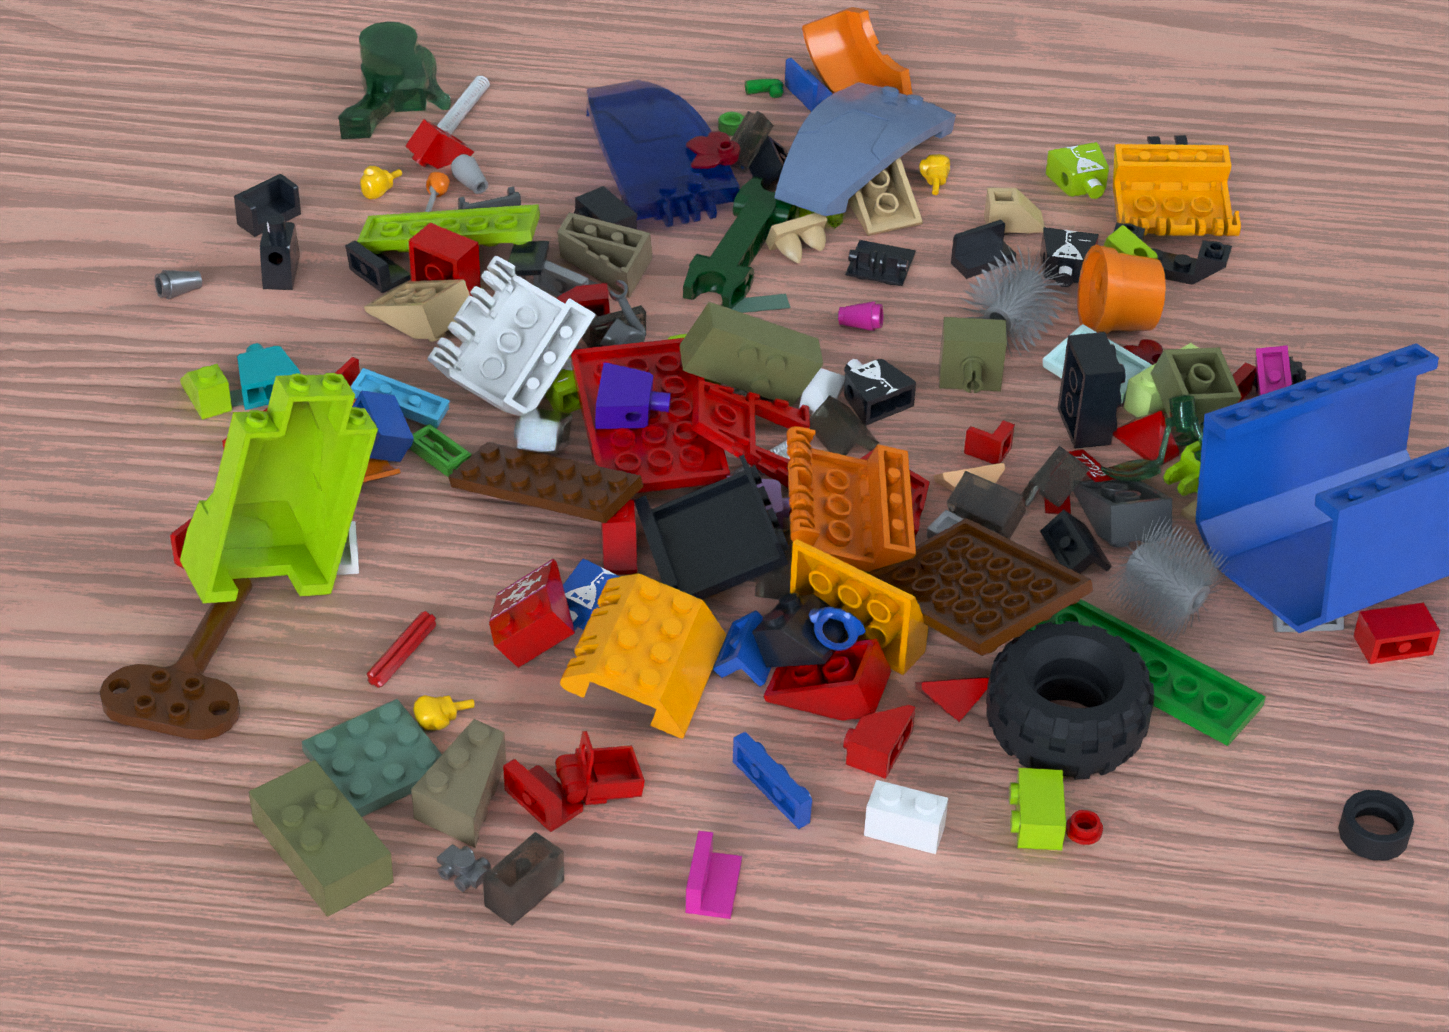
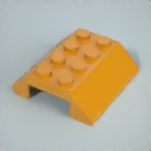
(1174, 189)
(649, 648)

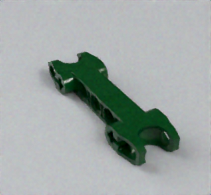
(728, 266)

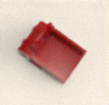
(599, 773)

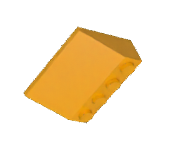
(883, 609)

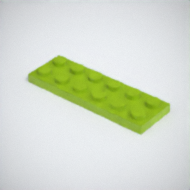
(482, 225)

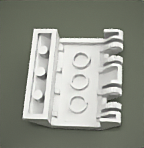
(510, 340)

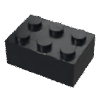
(1090, 390)

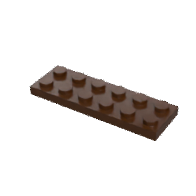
(546, 482)

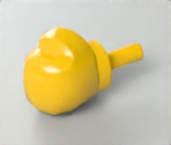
(935, 170)
(377, 181)
(437, 712)

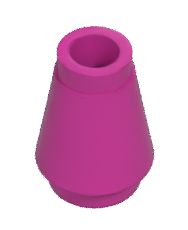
(862, 316)

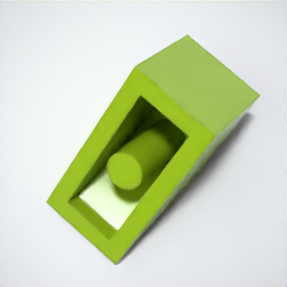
(208, 391)

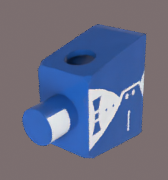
(584, 589)

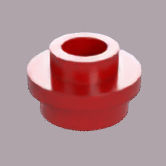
(1084, 827)

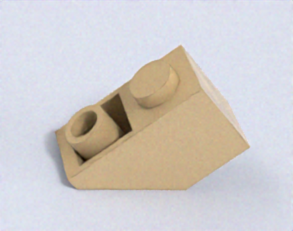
(1014, 210)

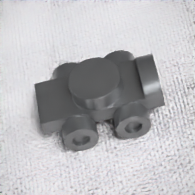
(462, 864)

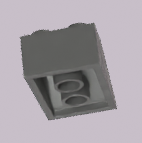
(1123, 508)

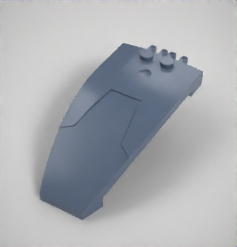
(852, 141)

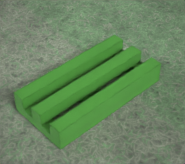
(434, 453)

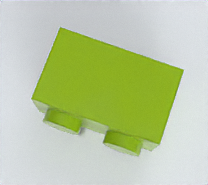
(1039, 809)

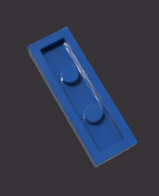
(772, 780)

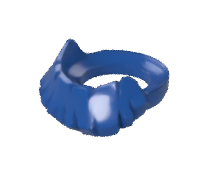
(851, 623)

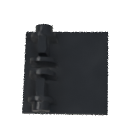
(880, 262)

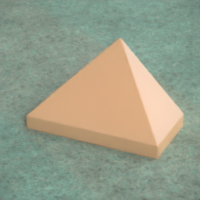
(988, 472)

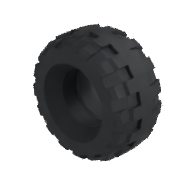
(1074, 666)

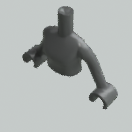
(620, 332)

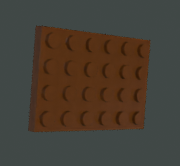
(983, 585)

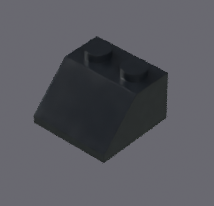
(789, 637)

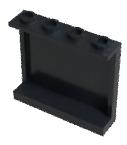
(715, 535)

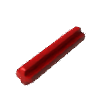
(401, 649)

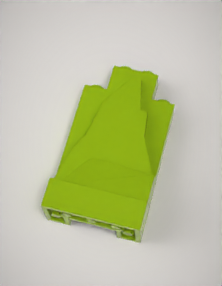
(283, 491)

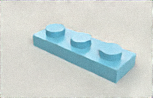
(414, 402)

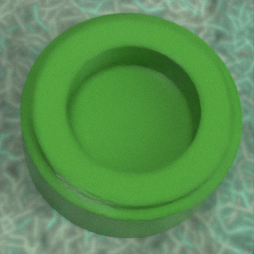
(729, 122)

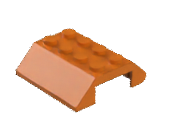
(851, 504)

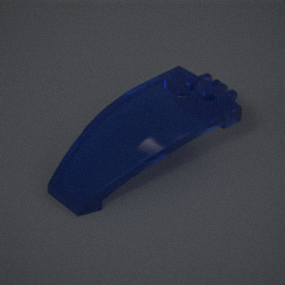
(644, 144)

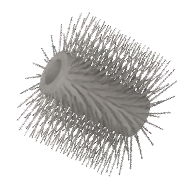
(1016, 298)
(1167, 578)

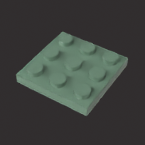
(374, 756)

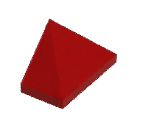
(1146, 435)
(954, 695)

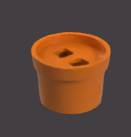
(1120, 291)

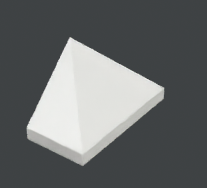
(821, 386)

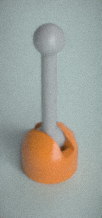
(436, 186)

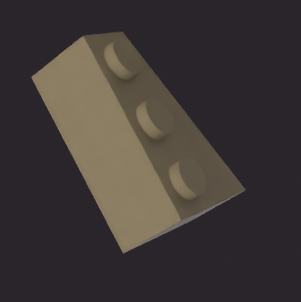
(605, 250)
(461, 782)

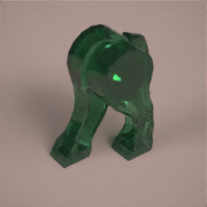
(394, 76)

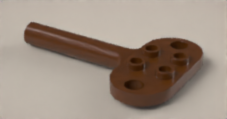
(178, 696)

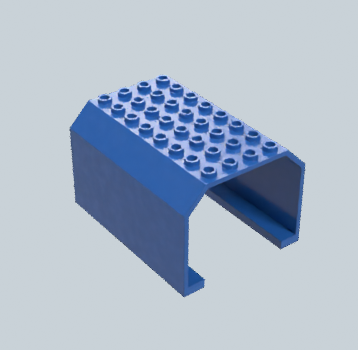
(1320, 494)

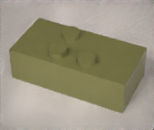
(750, 354)
(321, 837)

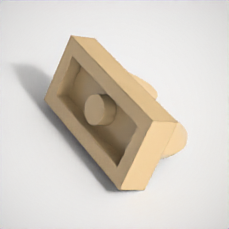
(789, 234)

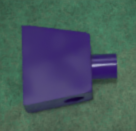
(627, 398)

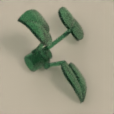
(1185, 420)

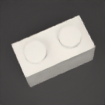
(905, 816)

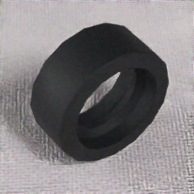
(1369, 844)

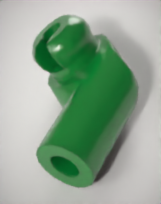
(773, 86)

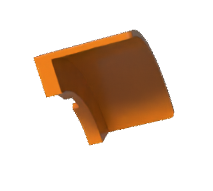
(847, 53)

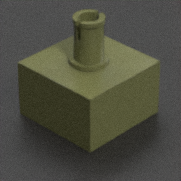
(972, 354)
(1196, 373)

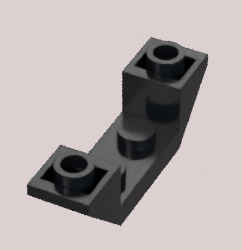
(1183, 268)

